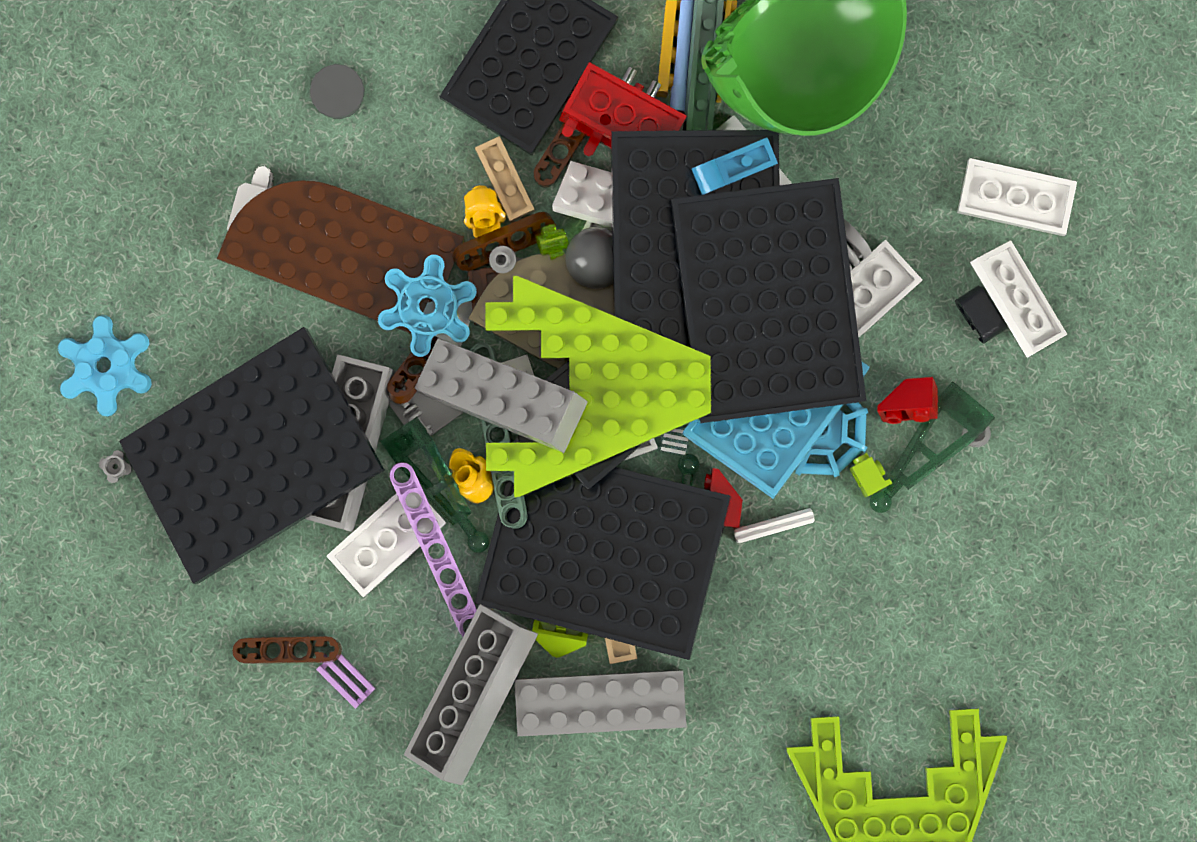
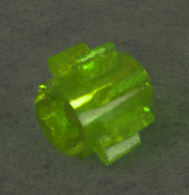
(552, 241)

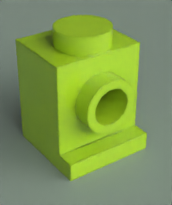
(869, 475)

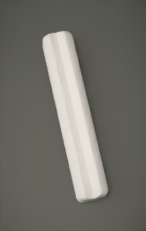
(773, 525)

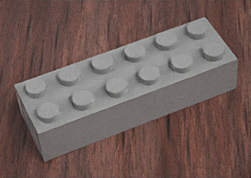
(367, 394)
(501, 395)
(470, 695)
(600, 703)

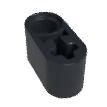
(981, 314)

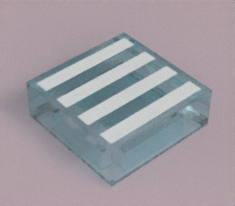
(674, 442)

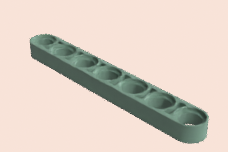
(500, 477)

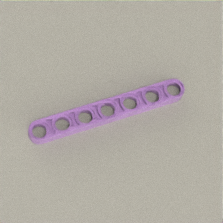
(427, 539)

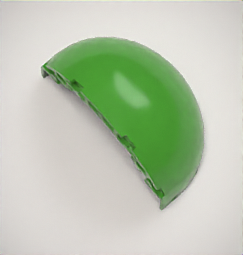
(805, 61)

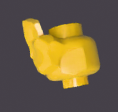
(483, 211)
(471, 475)

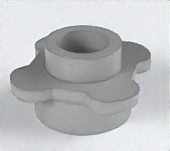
(107, 466)

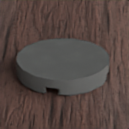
(337, 91)

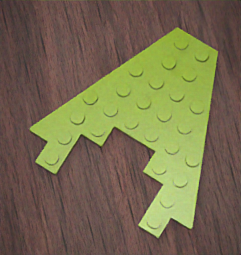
(628, 375)
(945, 815)

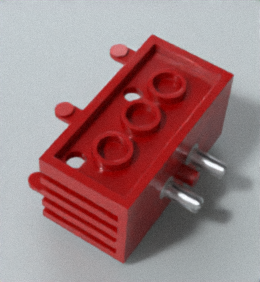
(610, 104)

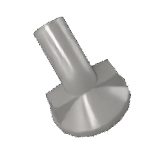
(503, 259)

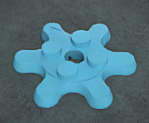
(446, 300)
(119, 376)

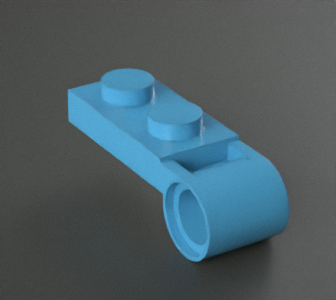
(734, 166)

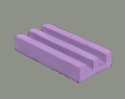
(362, 695)

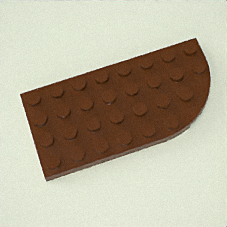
(333, 245)

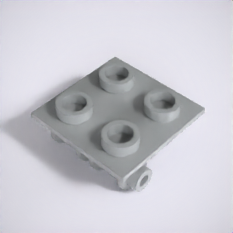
(429, 412)

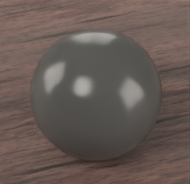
(591, 258)

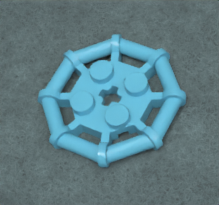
(833, 439)

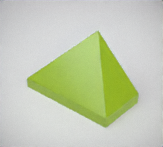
(558, 640)

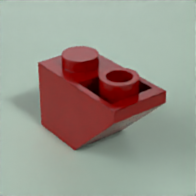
(911, 400)
(718, 483)

